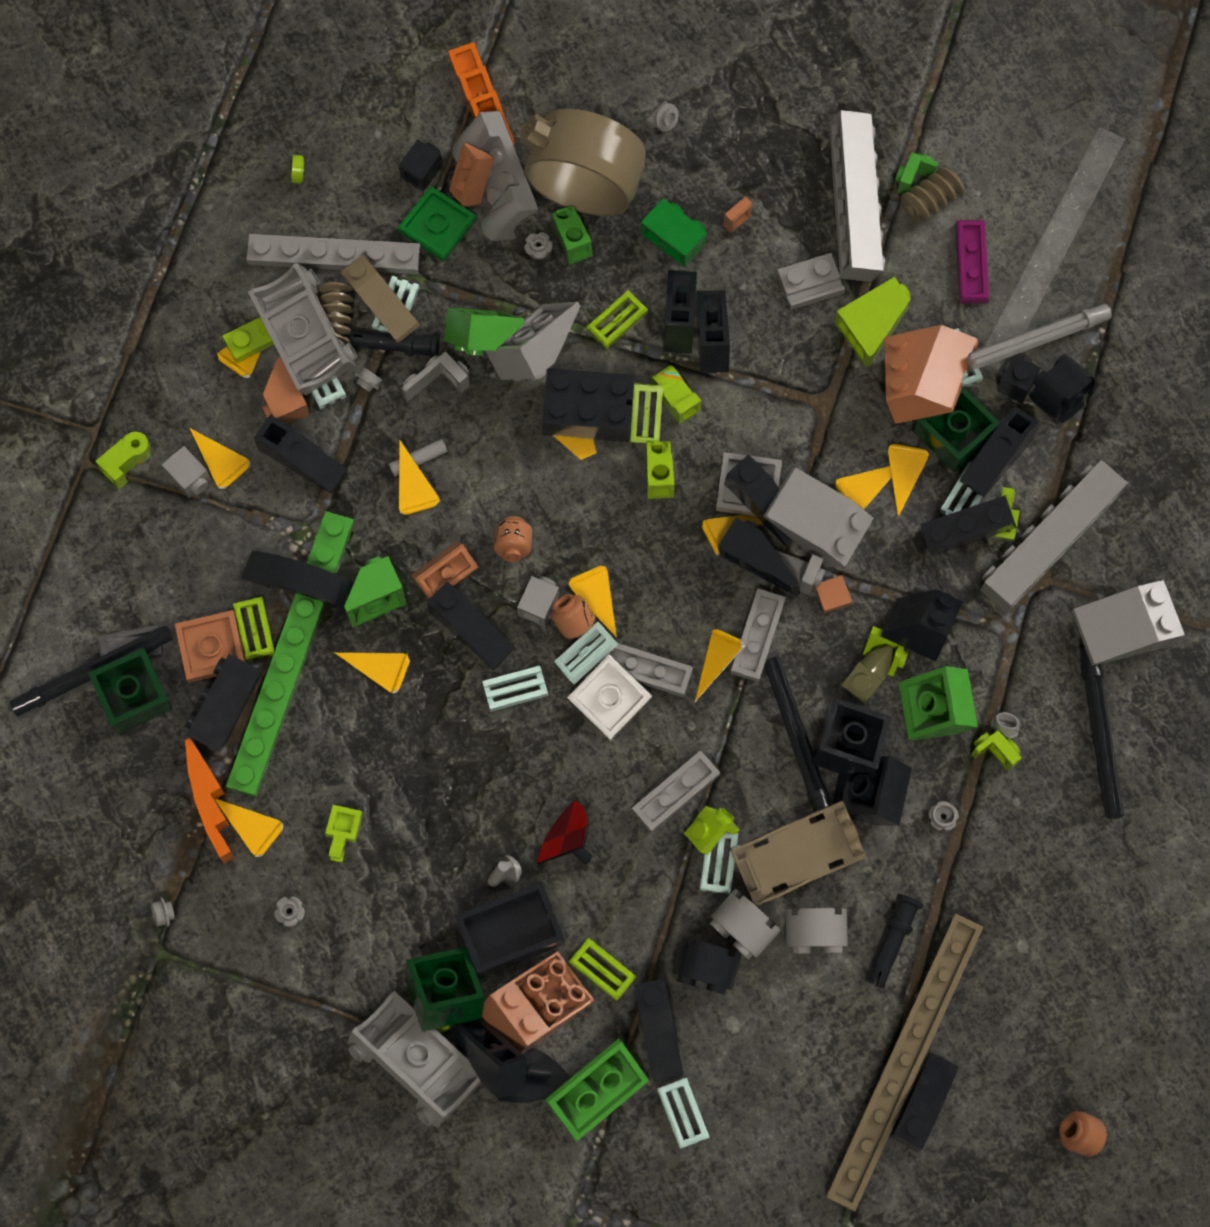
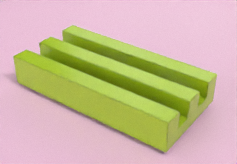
(621, 330)
(648, 388)
(259, 653)
(623, 986)

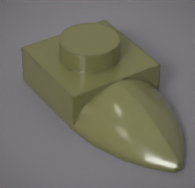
(869, 673)

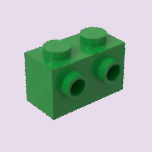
(674, 232)

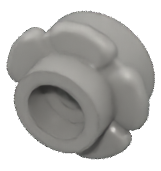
(538, 252)
(367, 379)
(1006, 724)
(943, 808)
(297, 911)
(162, 912)

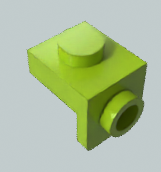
(876, 641)
(1004, 750)
(710, 827)

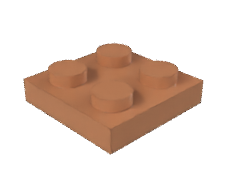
(206, 641)

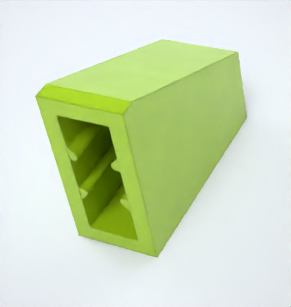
(873, 318)

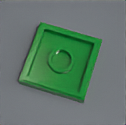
(437, 223)

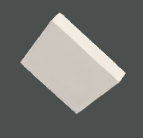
(609, 696)

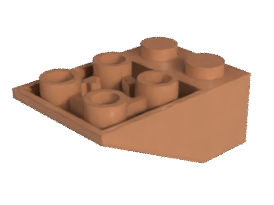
(536, 1003)

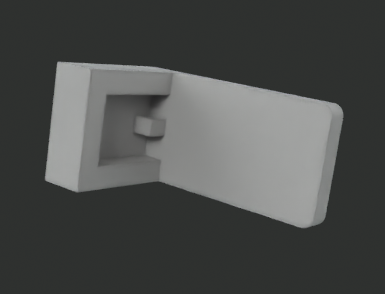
(454, 371)
(805, 573)

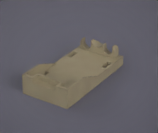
(797, 853)

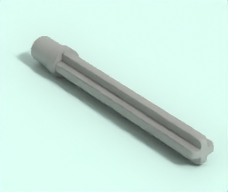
(1082, 320)

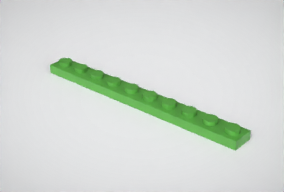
(287, 663)

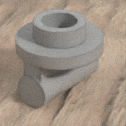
(663, 117)
(507, 871)

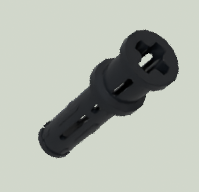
(410, 345)
(899, 926)

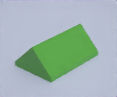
(597, 1090)

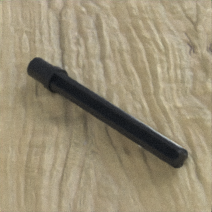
(40, 695)
(1102, 737)
(817, 793)

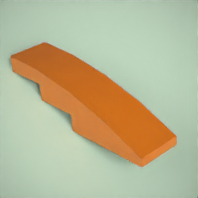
(475, 82)
(205, 791)

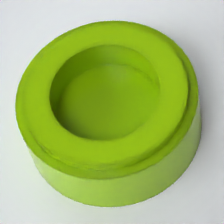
(297, 169)

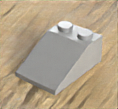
(535, 343)
(818, 518)
(1128, 623)

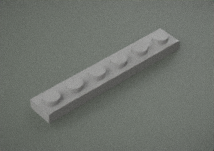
(332, 253)

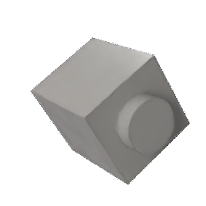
(186, 472)
(538, 600)

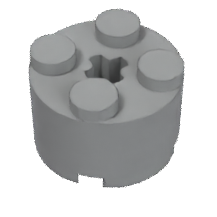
(745, 924)
(816, 929)

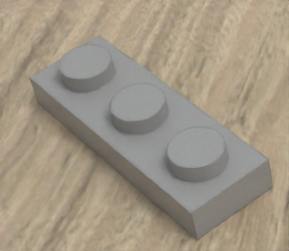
(758, 635)
(653, 669)
(675, 791)

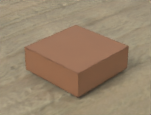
(738, 214)
(833, 594)

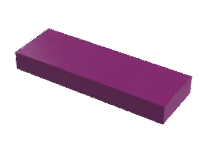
(972, 261)

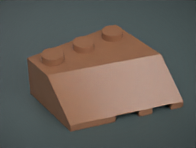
(925, 371)

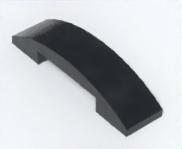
(298, 578)

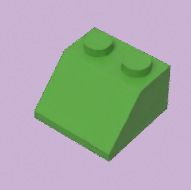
(479, 329)
(374, 592)
(938, 703)

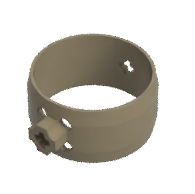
(583, 161)

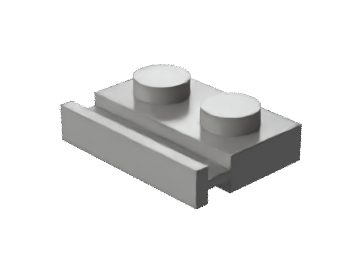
(810, 281)

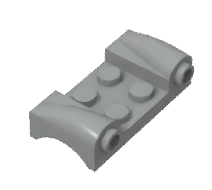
(507, 183)
(302, 329)
(417, 1059)

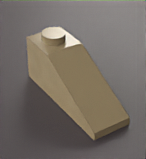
(380, 298)

